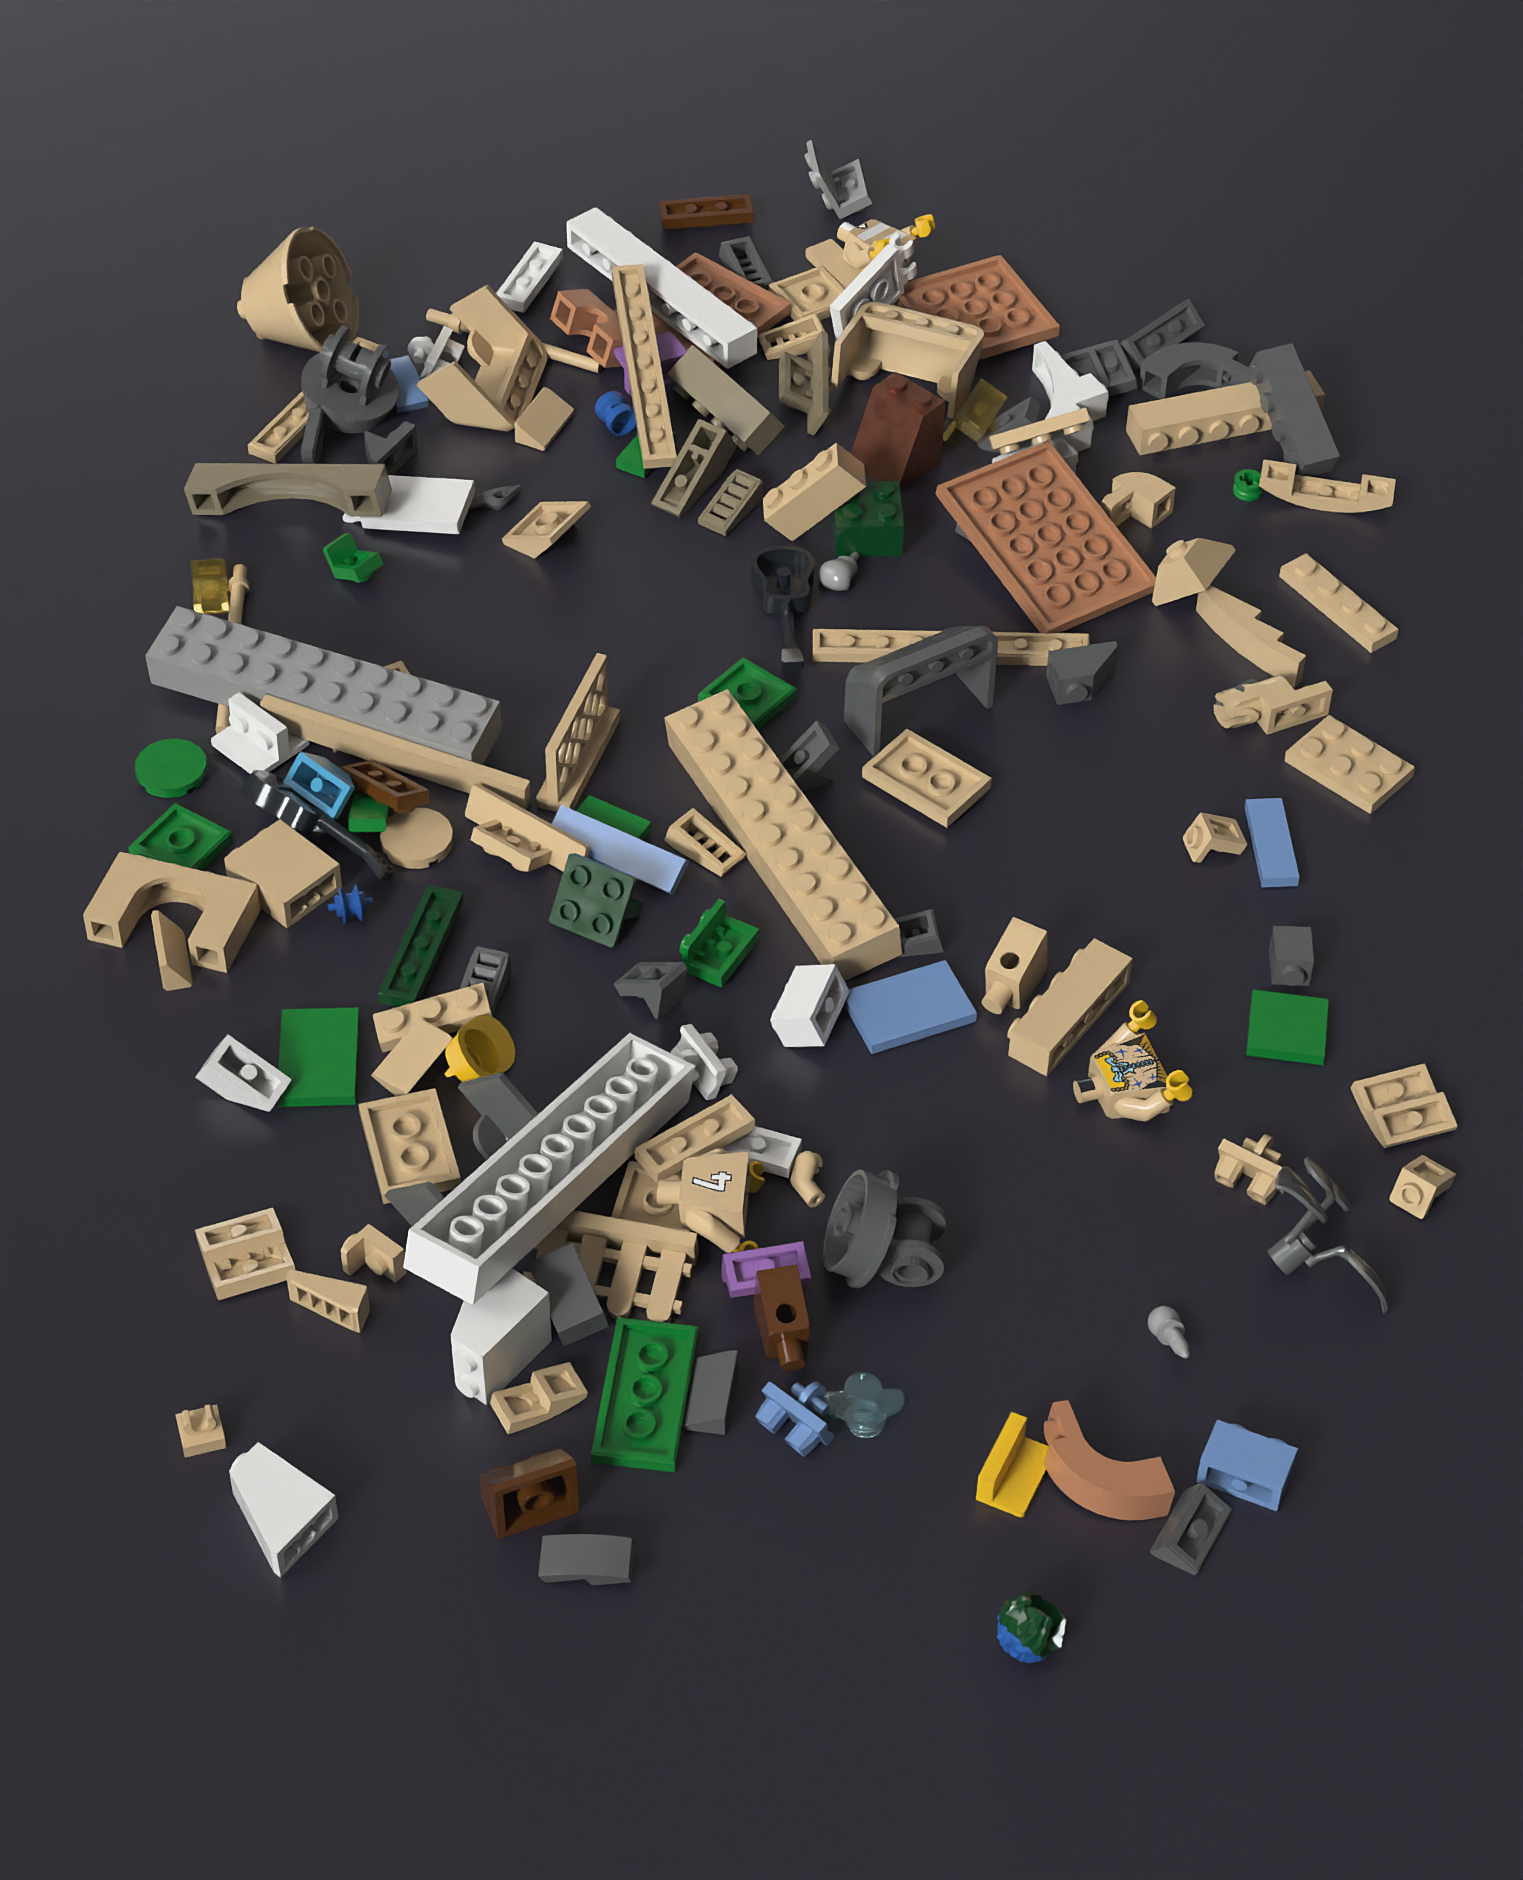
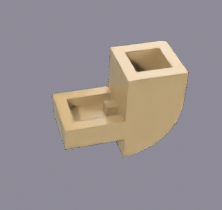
(1139, 496)

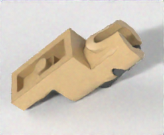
(1271, 704)

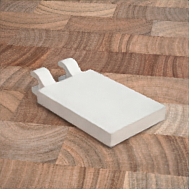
(879, 282)
(423, 505)

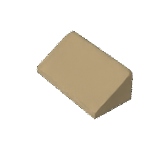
(542, 420)
(171, 953)
(411, 1057)

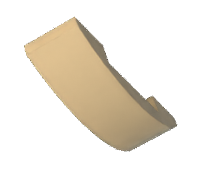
(1326, 494)

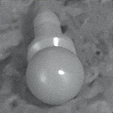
(1166, 1325)

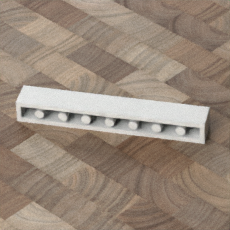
(671, 292)

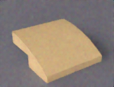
(1403, 1106)
(245, 1253)

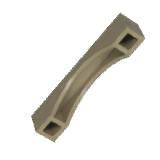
(225, 487)

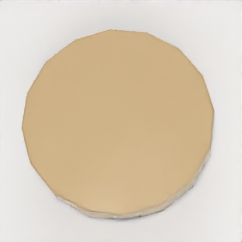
(417, 838)

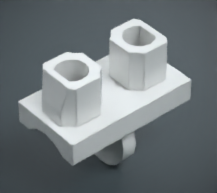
(424, 351)
(709, 1070)

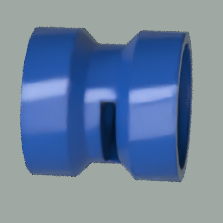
(616, 413)

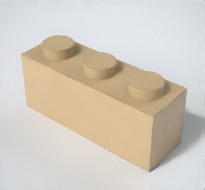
(814, 492)

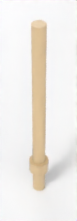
(553, 352)

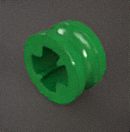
(1247, 485)

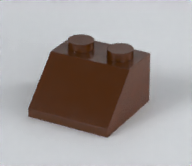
(530, 1492)

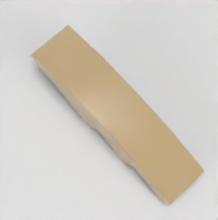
(1242, 629)

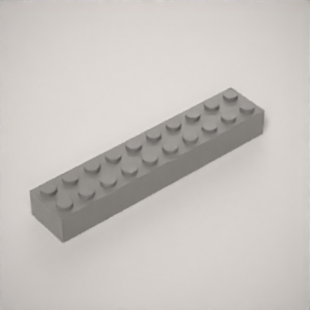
(222, 658)

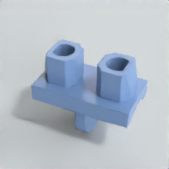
(809, 1427)

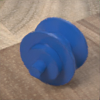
(350, 903)

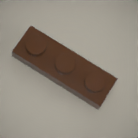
(706, 211)
(387, 786)

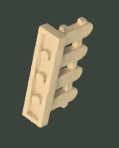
(632, 1248)

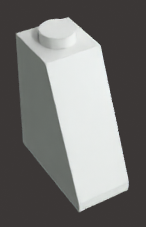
(281, 1505)

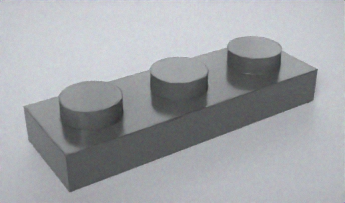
(1162, 332)

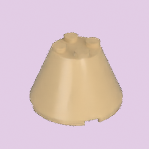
(301, 292)

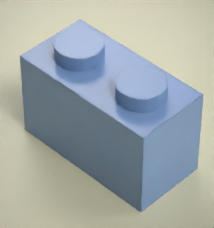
(1247, 1465)

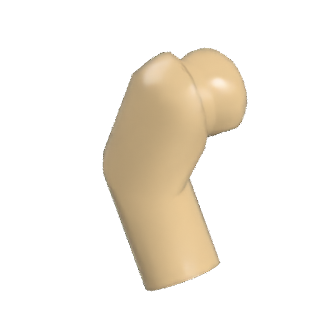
(802, 1177)

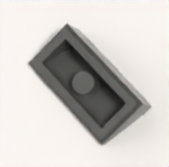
(711, 1392)
(1191, 1529)

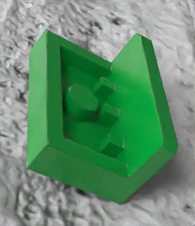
(717, 945)

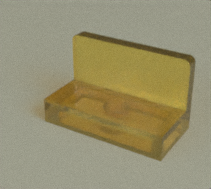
(977, 411)

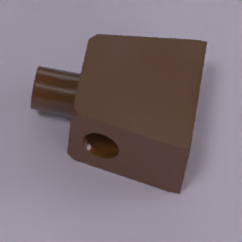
(782, 1316)

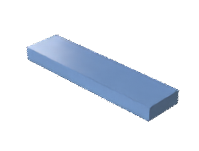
(624, 851)

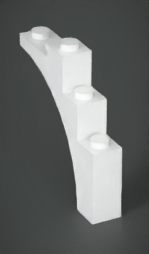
(1066, 394)

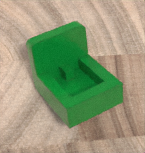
(349, 562)

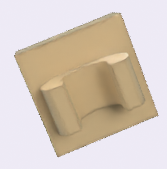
(200, 1430)

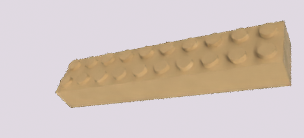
(783, 836)

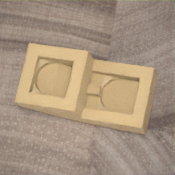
(546, 1395)

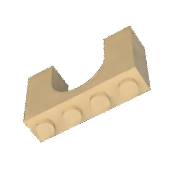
(142, 883)

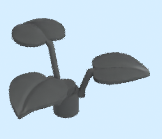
(1298, 1245)

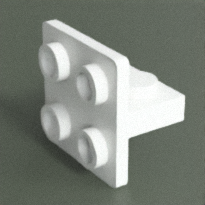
(255, 737)

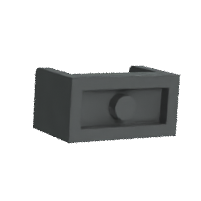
(571, 1296)

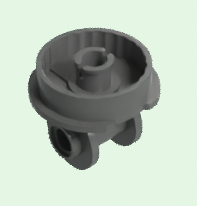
(350, 384)
(883, 1233)

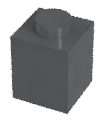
(1291, 955)

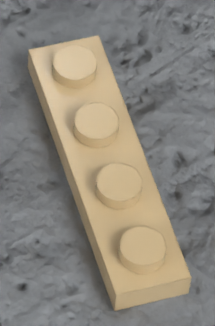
(1338, 603)

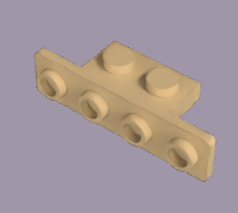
(517, 833)

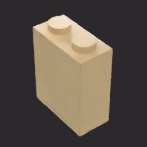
(289, 872)

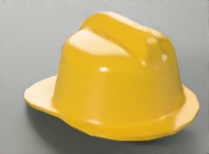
(480, 1049)

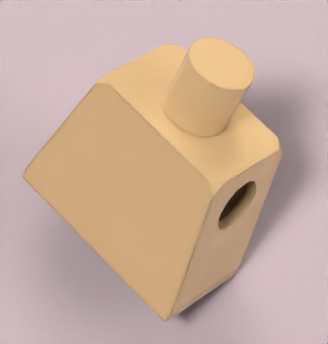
(1015, 966)

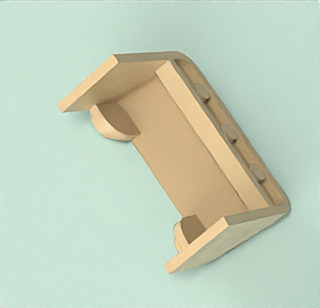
(912, 346)
(508, 372)

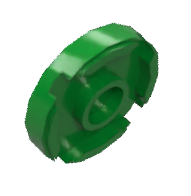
(171, 767)

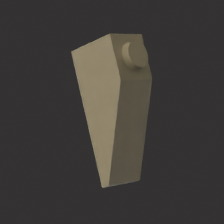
(695, 468)

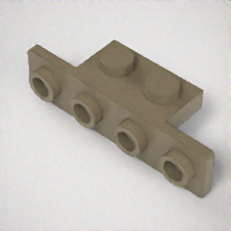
(805, 383)

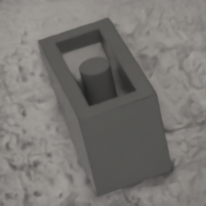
(1080, 671)

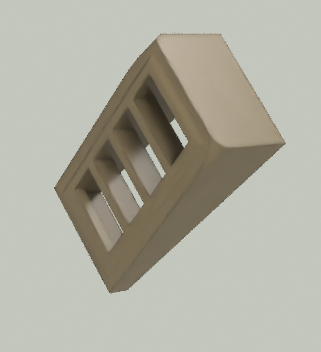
(737, 485)

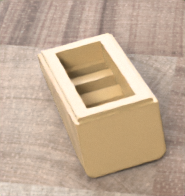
(799, 333)
(703, 829)
(332, 1298)

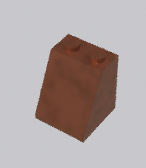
(900, 431)

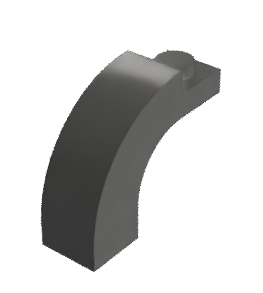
(1191, 365)

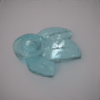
(864, 1404)

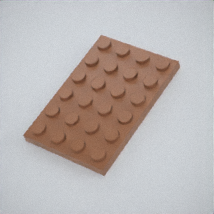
(1047, 538)

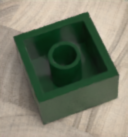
(870, 522)

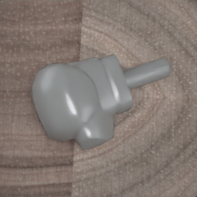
(838, 572)

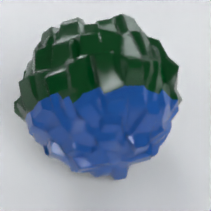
(1030, 1627)

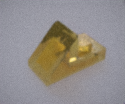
(210, 586)

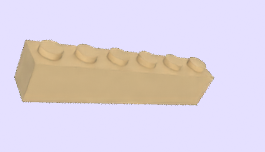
(1201, 417)

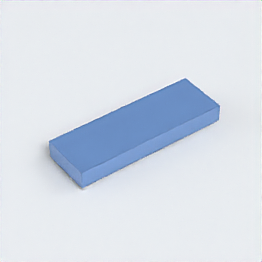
(1271, 842)

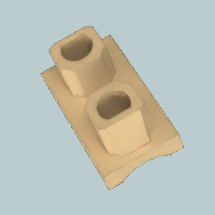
(1253, 1160)

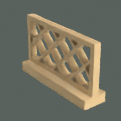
(579, 740)

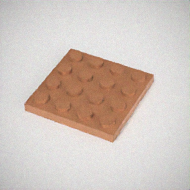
(743, 296)
(985, 296)

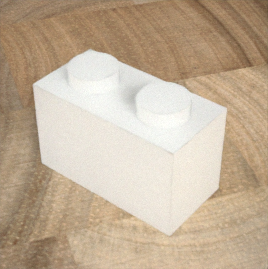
(809, 1005)

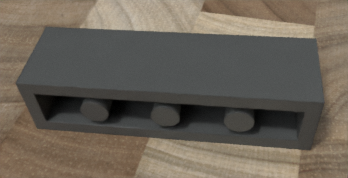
(1293, 410)

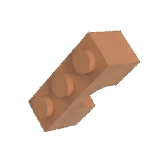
(587, 315)

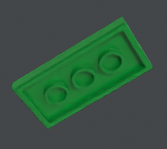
(645, 1395)

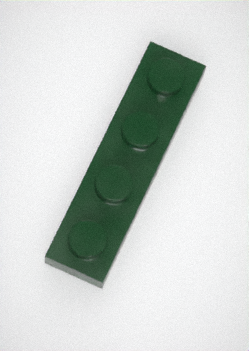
(421, 946)

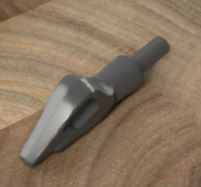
(495, 498)

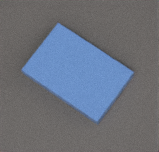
(909, 1007)

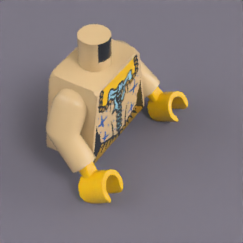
(1129, 1075)

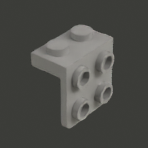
(843, 188)

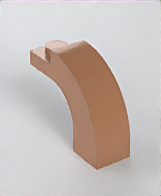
(1098, 1483)

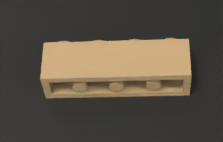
(1069, 1006)

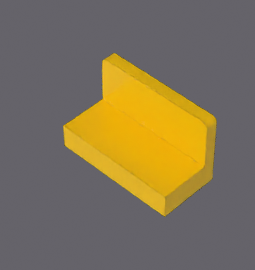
(1012, 1469)

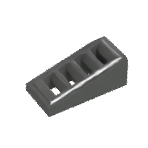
(745, 248)
(919, 944)
(492, 966)

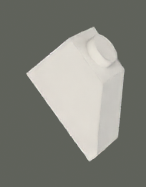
(242, 1076)

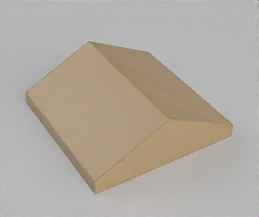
(544, 526)

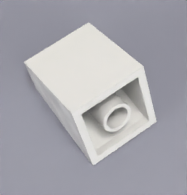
(499, 1335)

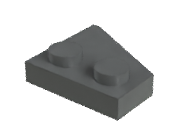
(1106, 364)

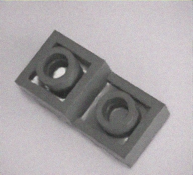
(587, 1557)

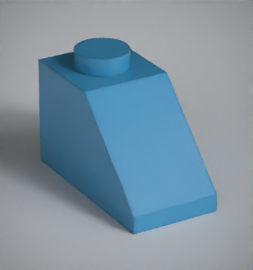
(320, 783)

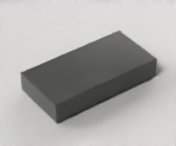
(313, 437)

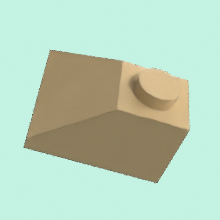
(1189, 568)

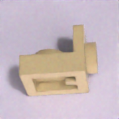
(1213, 833)
(1420, 1184)
(375, 1250)

